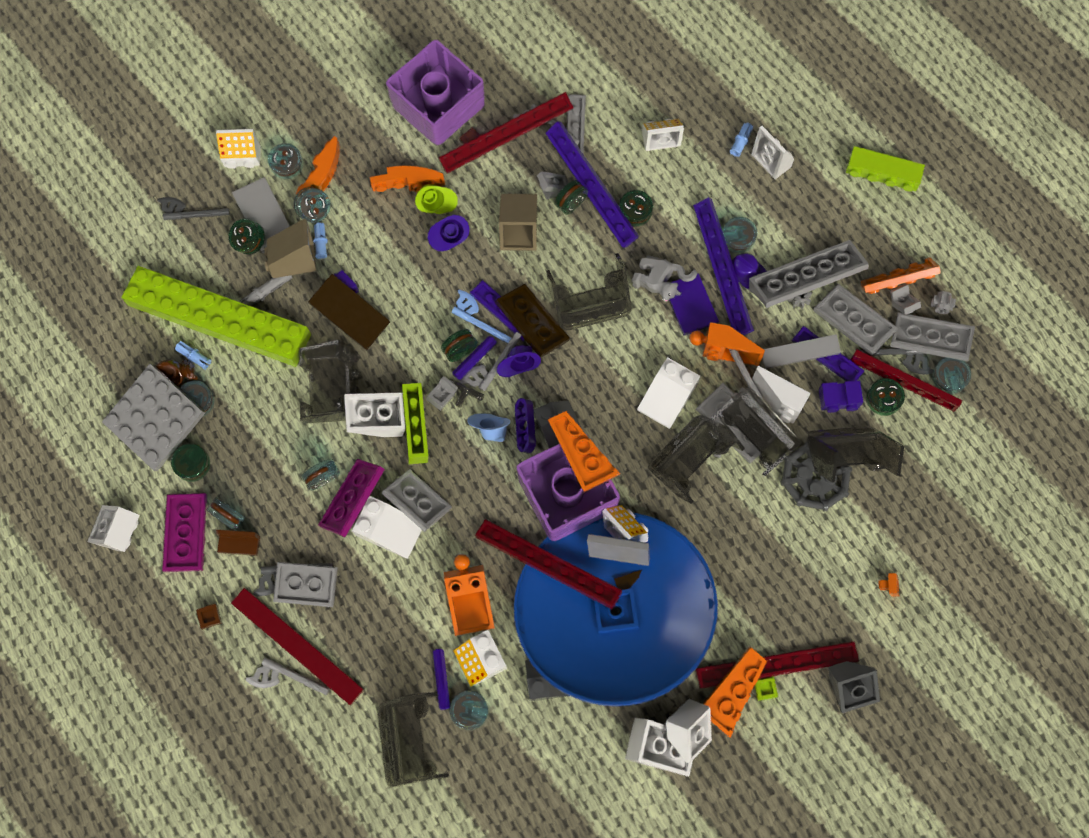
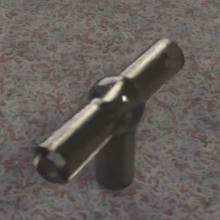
(465, 391)

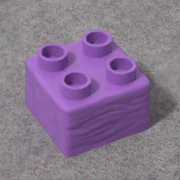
(436, 92)
(558, 495)

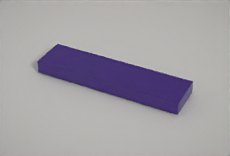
(486, 297)
(836, 363)

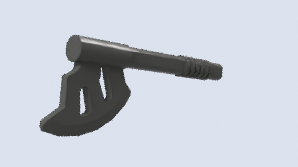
(178, 214)
(907, 362)
(267, 571)

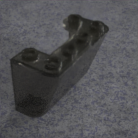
(331, 375)

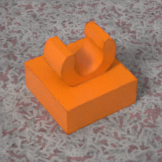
(891, 584)

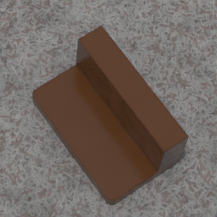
(238, 542)

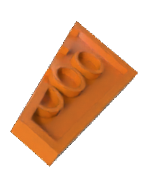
(898, 276)
(584, 457)
(734, 691)

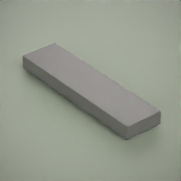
(576, 118)
(801, 351)

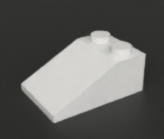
(771, 154)
(668, 393)
(780, 394)
(375, 414)
(386, 527)
(652, 748)

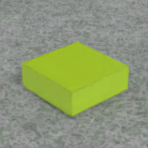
(766, 689)

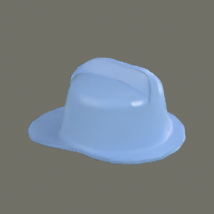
(490, 426)

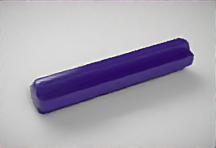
(474, 357)
(441, 679)

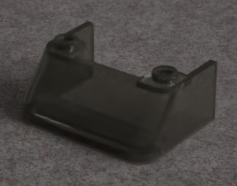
(593, 305)
(760, 427)
(853, 447)
(689, 451)
(403, 741)

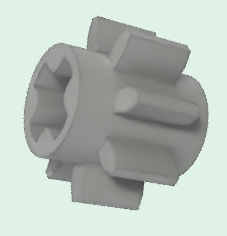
(797, 301)
(943, 302)

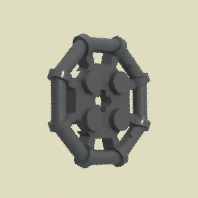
(811, 486)

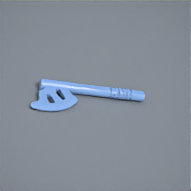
(466, 315)

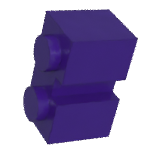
(840, 396)

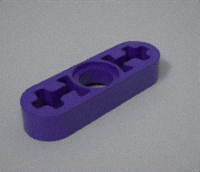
(525, 438)

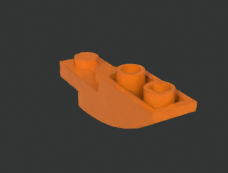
(325, 166)
(401, 176)

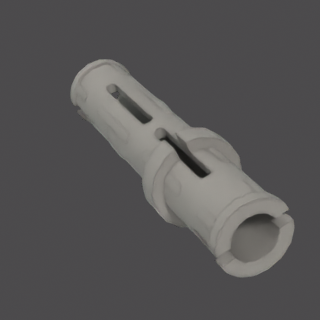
(261, 292)

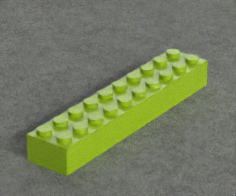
(216, 316)

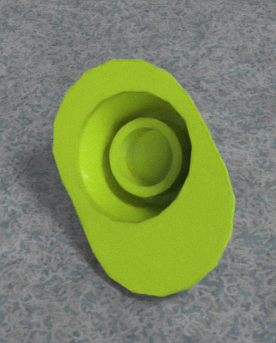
(436, 199)

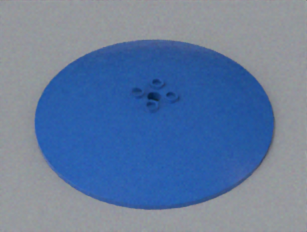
(623, 657)

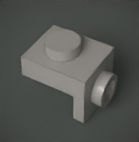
(903, 300)
(442, 393)

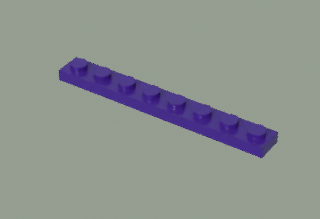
(596, 189)
(723, 267)

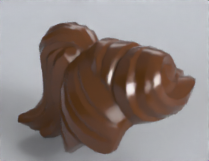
(177, 371)

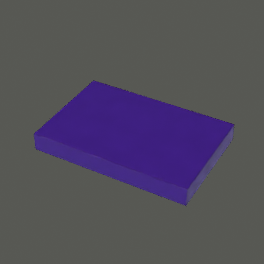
(693, 306)

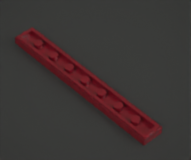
(506, 132)
(549, 564)
(297, 647)
(785, 663)

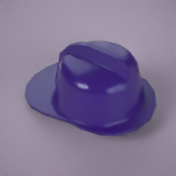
(448, 233)
(746, 267)
(518, 361)

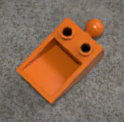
(721, 339)
(468, 601)

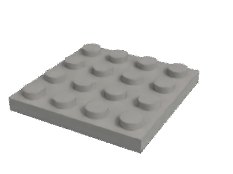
(153, 417)

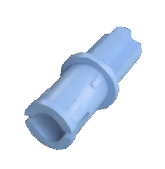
(741, 139)
(320, 240)
(192, 354)

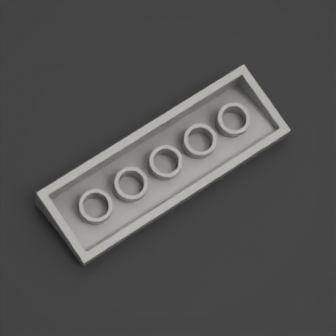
(807, 273)

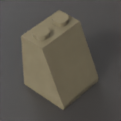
(518, 222)
(291, 251)

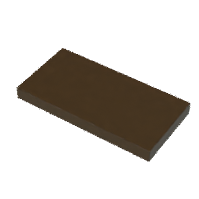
(349, 312)
(532, 320)

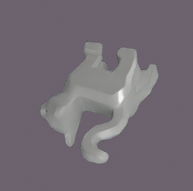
(660, 273)

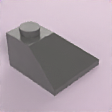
(548, 411)
(854, 685)
(538, 687)

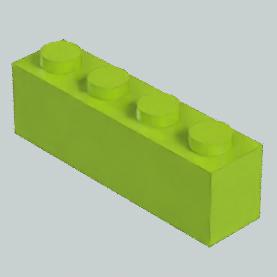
(885, 169)
(415, 423)

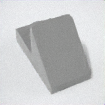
(551, 183)

